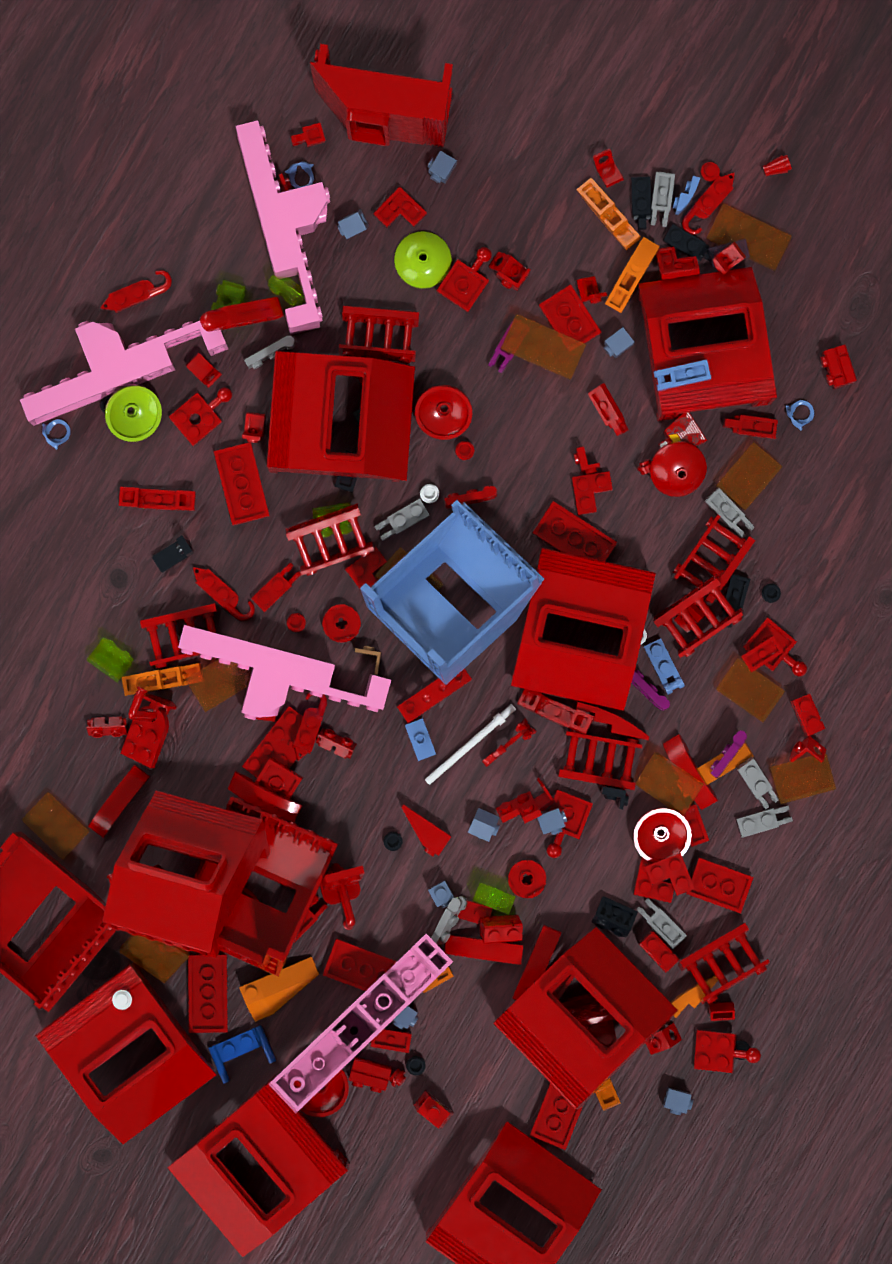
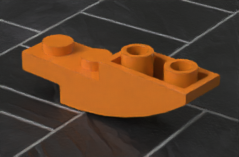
(632, 274)

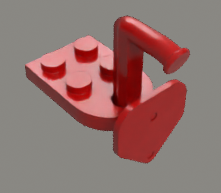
(147, 728)
(341, 887)

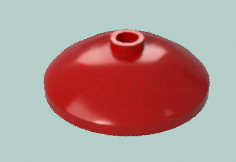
(440, 422)
(670, 461)
(674, 839)
(329, 1098)

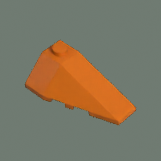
(271, 992)

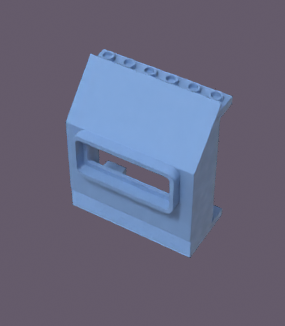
(426, 619)

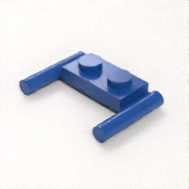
(238, 1046)

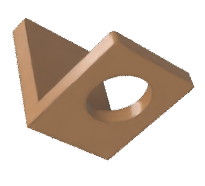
(370, 651)

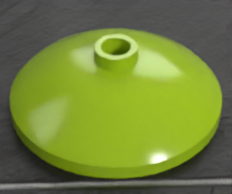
(418, 272)
(138, 423)

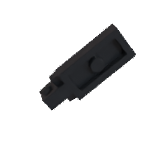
(641, 200)
(687, 243)
(736, 593)

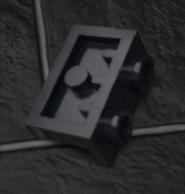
(613, 792)
(614, 917)

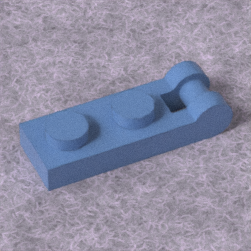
(683, 375)
(663, 665)

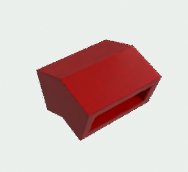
(721, 1011)

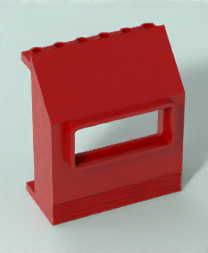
(384, 105)
(738, 369)
(304, 416)
(590, 593)
(295, 860)
(25, 882)
(175, 906)
(98, 1030)
(560, 1043)
(282, 1145)
(476, 1235)

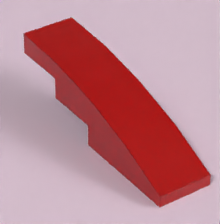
(618, 725)
(476, 949)
(538, 959)

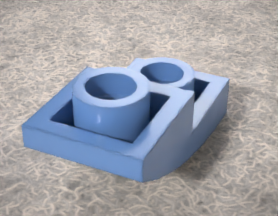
(684, 199)

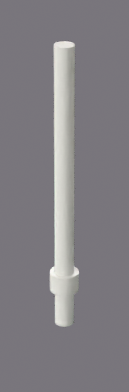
(498, 719)

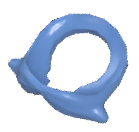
(292, 172)
(799, 423)
(47, 428)

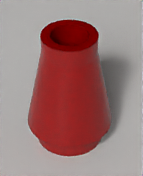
(777, 166)

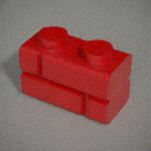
(838, 367)
(807, 715)
(501, 929)
(658, 951)
(370, 1074)

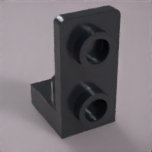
(173, 554)

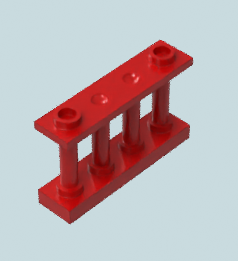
(379, 316)
(332, 521)
(732, 560)
(681, 608)
(170, 621)
(431, 696)
(606, 777)
(722, 944)

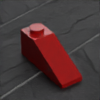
(429, 835)

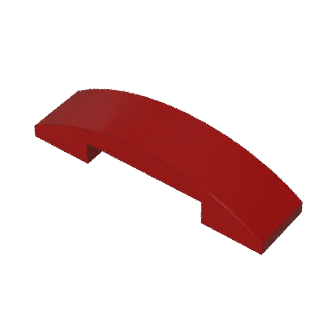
(157, 499)
(555, 711)
(678, 754)
(264, 798)
(118, 801)

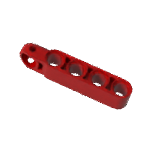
(242, 314)

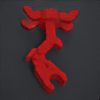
(524, 729)

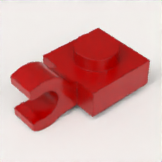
(311, 135)

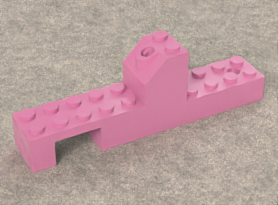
(283, 221)
(113, 367)
(275, 671)
(369, 1014)

